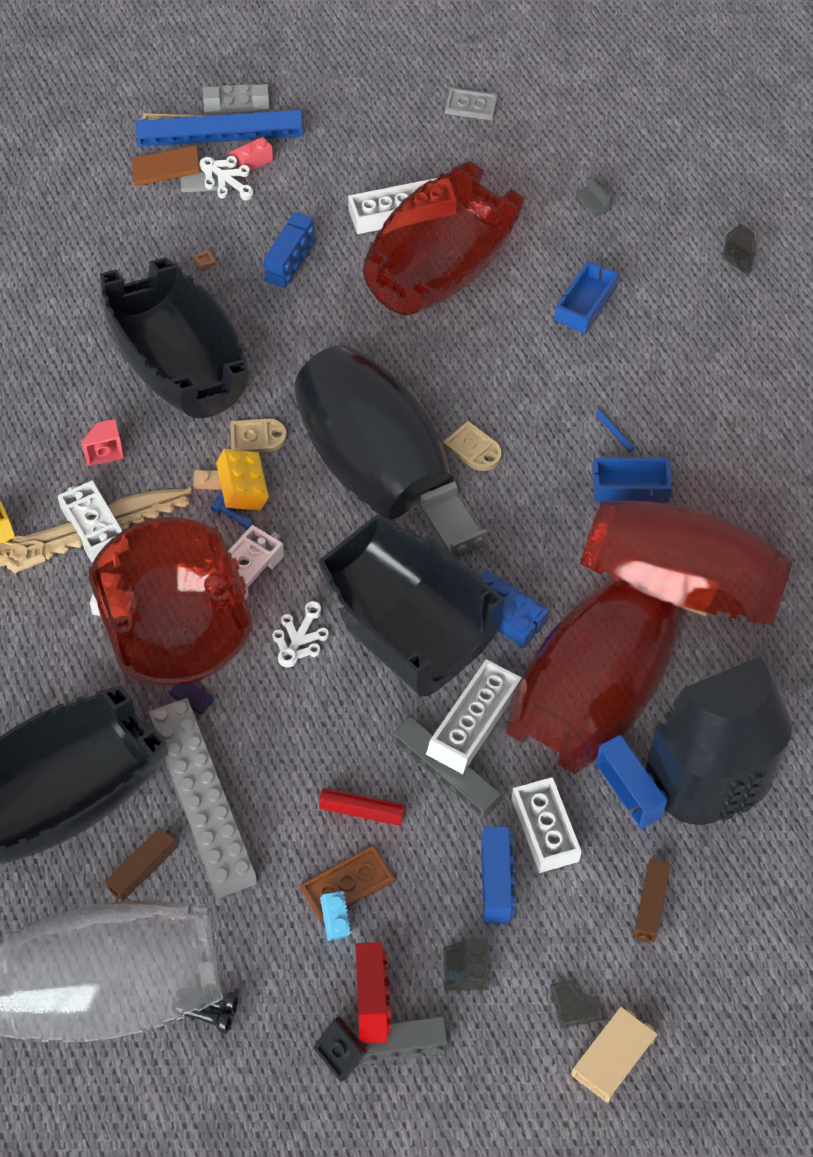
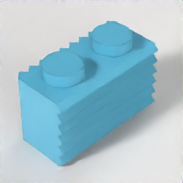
(335, 915)

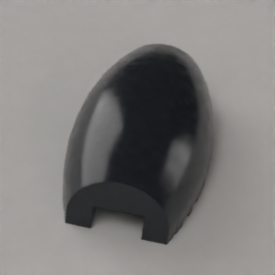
(176, 338)
(369, 430)
(71, 770)

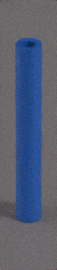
(615, 431)

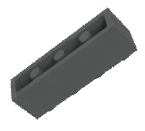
(408, 1039)

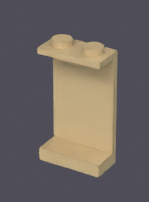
(614, 1053)

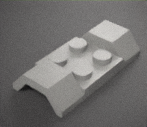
(236, 98)

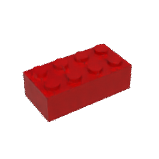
(373, 993)

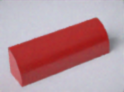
(362, 806)

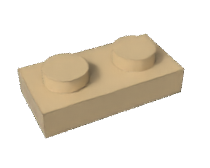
(206, 479)

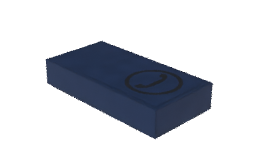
(197, 698)

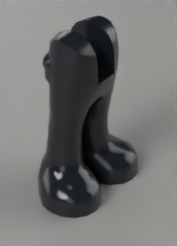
(221, 1021)

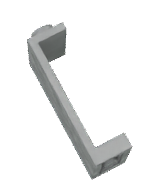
(452, 519)

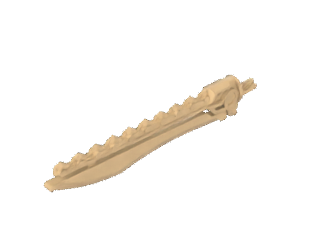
(35, 548)

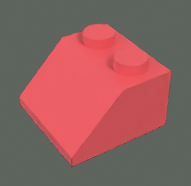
(253, 154)
(102, 443)

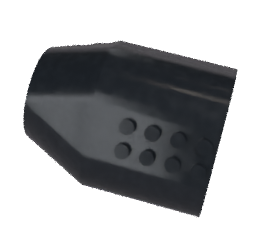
(411, 603)
(721, 744)

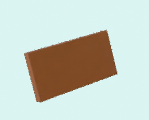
(165, 165)
(355, 876)

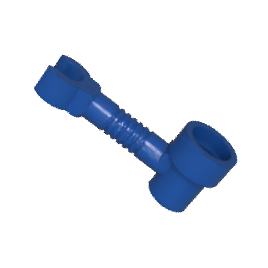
(219, 505)

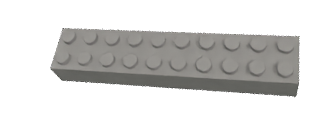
(203, 800)

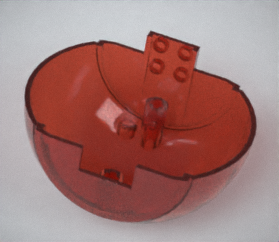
(170, 601)

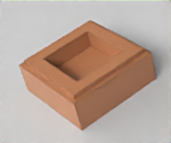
(204, 260)

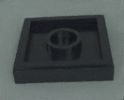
(340, 1049)

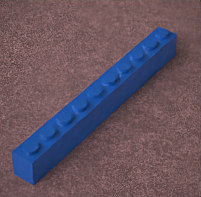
(219, 128)

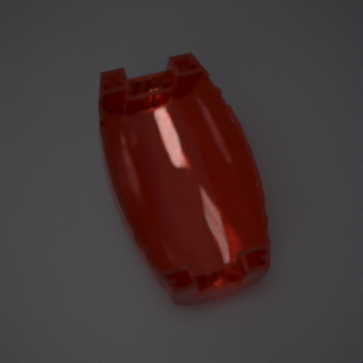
(439, 240)
(688, 558)
(594, 673)

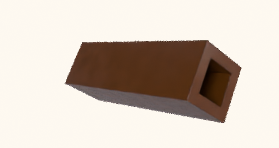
(141, 864)
(651, 901)

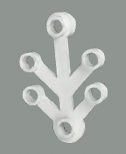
(225, 175)
(299, 638)

